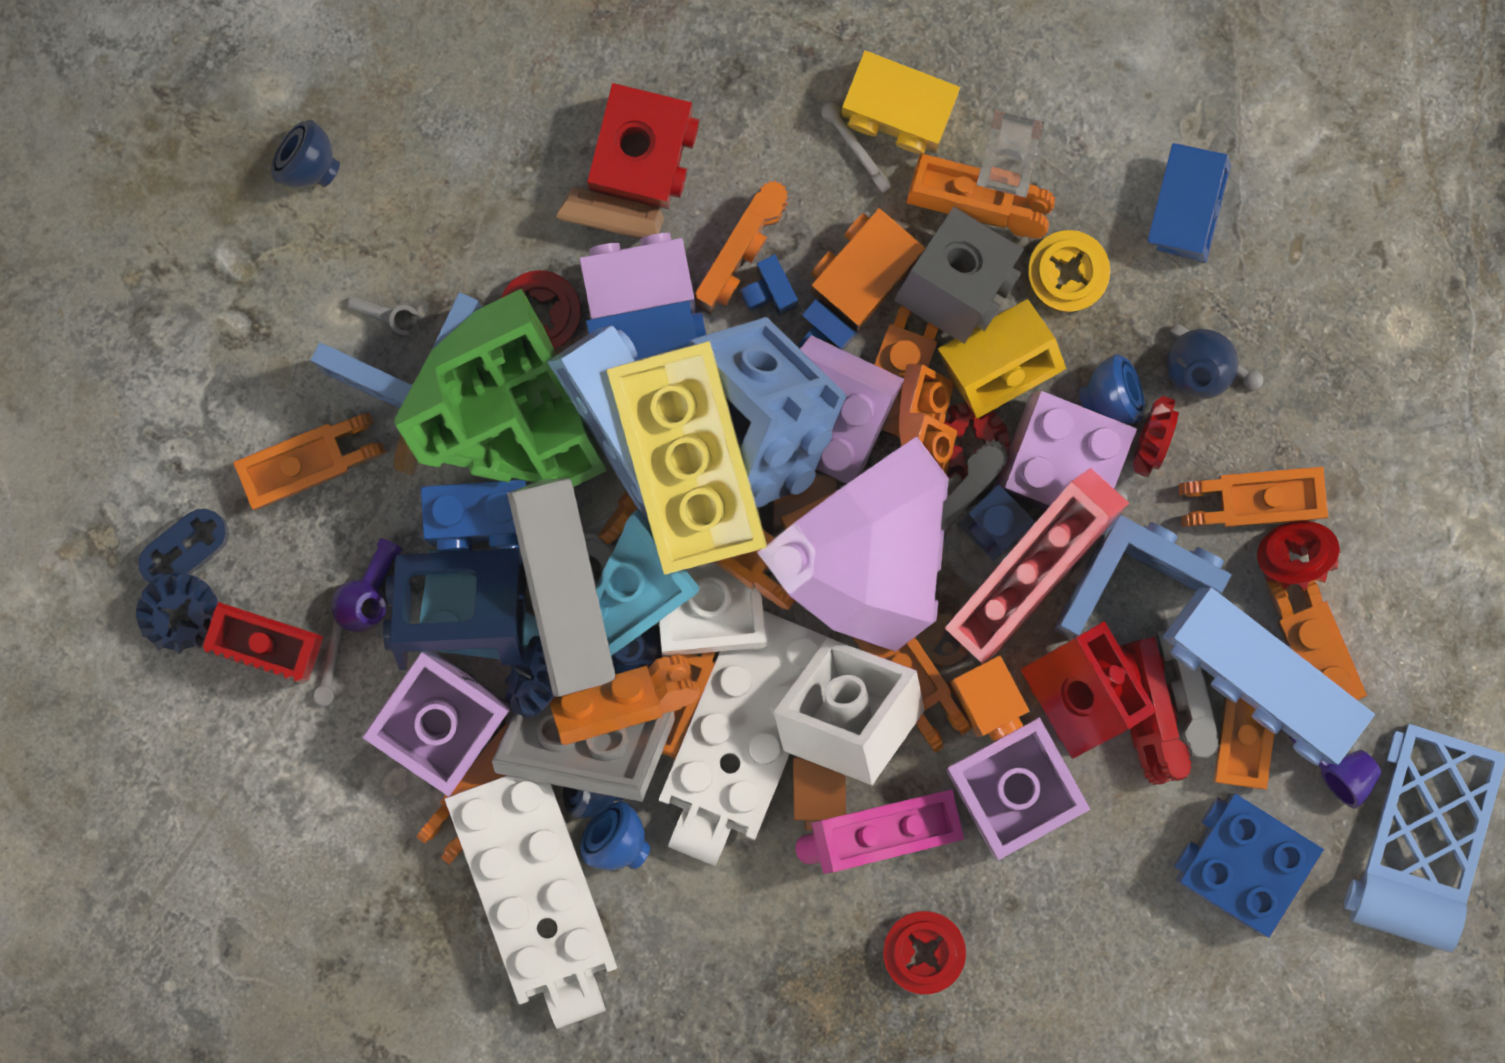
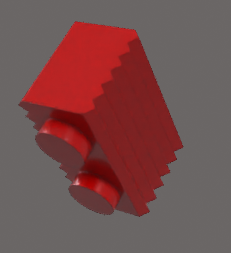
(262, 643)

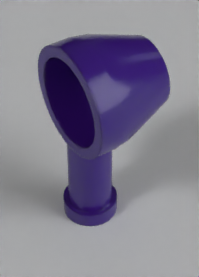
(350, 596)
(1352, 778)

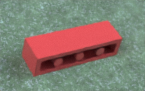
(1036, 565)

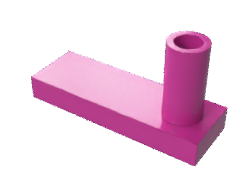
(881, 832)

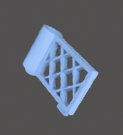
(1407, 903)

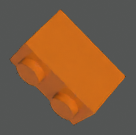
(866, 268)
(990, 699)

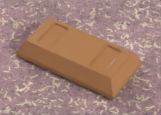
(610, 213)

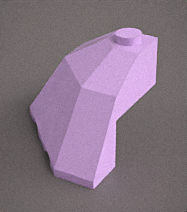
(870, 551)

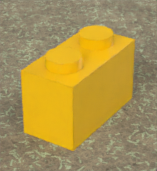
(899, 103)
(1003, 360)

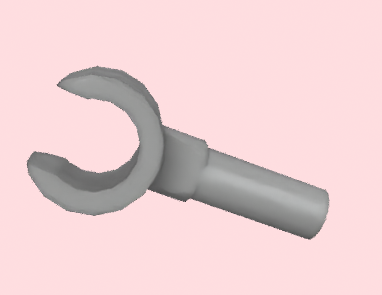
(382, 313)

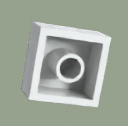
(849, 711)

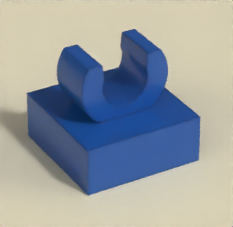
(772, 287)
(827, 326)

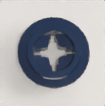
(170, 592)
(524, 694)

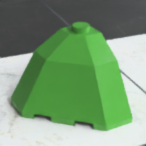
(496, 403)

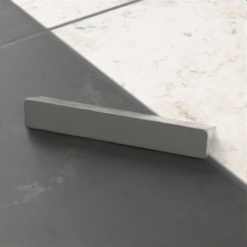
(561, 586)

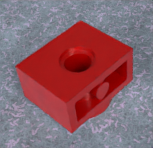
(656, 173)
(1089, 690)

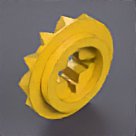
(1063, 247)

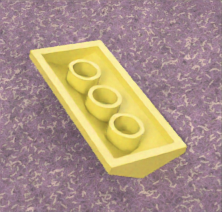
(687, 457)

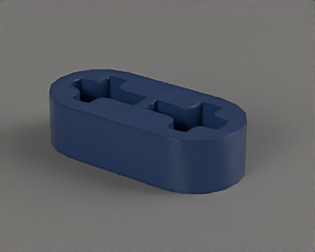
(175, 539)

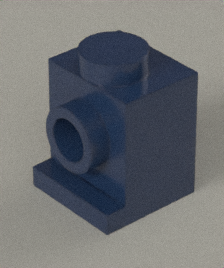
(996, 522)

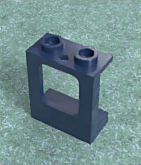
(498, 605)

